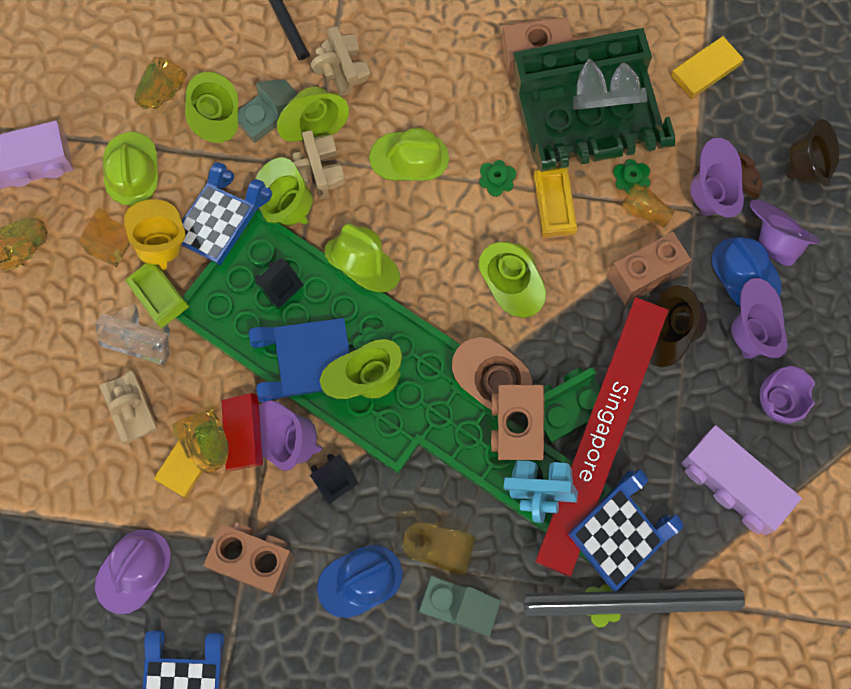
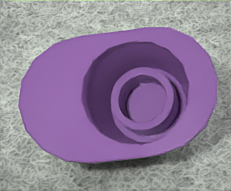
(719, 182)
(781, 234)
(760, 324)
(286, 436)
(132, 571)

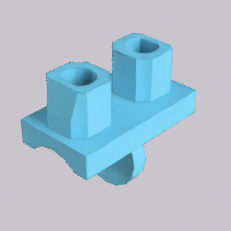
(541, 492)

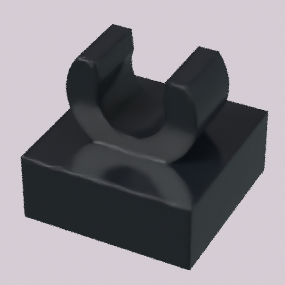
(278, 283)
(333, 478)

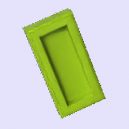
(156, 294)

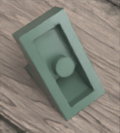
(263, 112)
(460, 606)

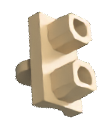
(335, 61)
(319, 149)
(128, 407)

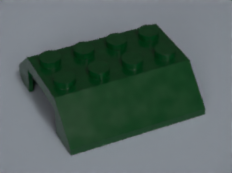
(545, 94)

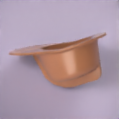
(484, 365)

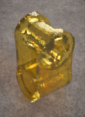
(446, 548)

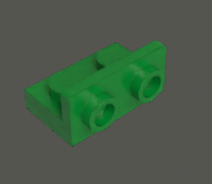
(569, 404)

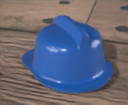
(740, 260)
(359, 581)

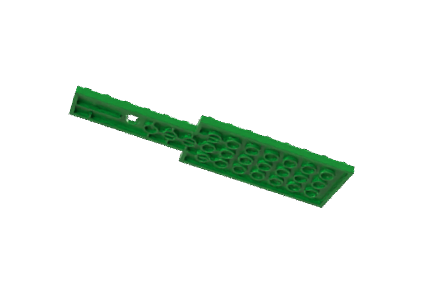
(423, 407)

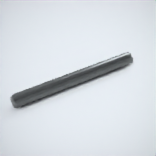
(633, 602)

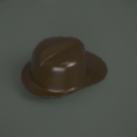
(815, 155)
(683, 324)

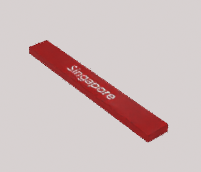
(603, 431)

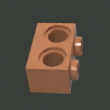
(246, 566)

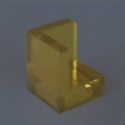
(105, 238)

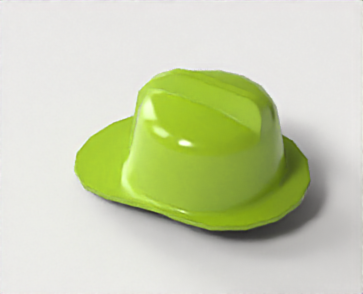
(212, 107)
(315, 111)
(409, 156)
(130, 168)
(290, 195)
(361, 258)
(513, 278)
(364, 372)

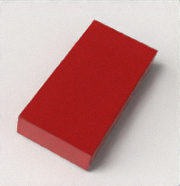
(242, 431)

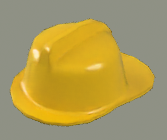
(154, 231)

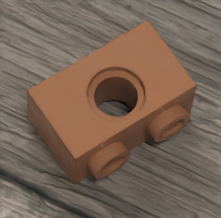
(520, 35)
(649, 268)
(525, 400)

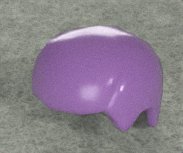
(787, 394)

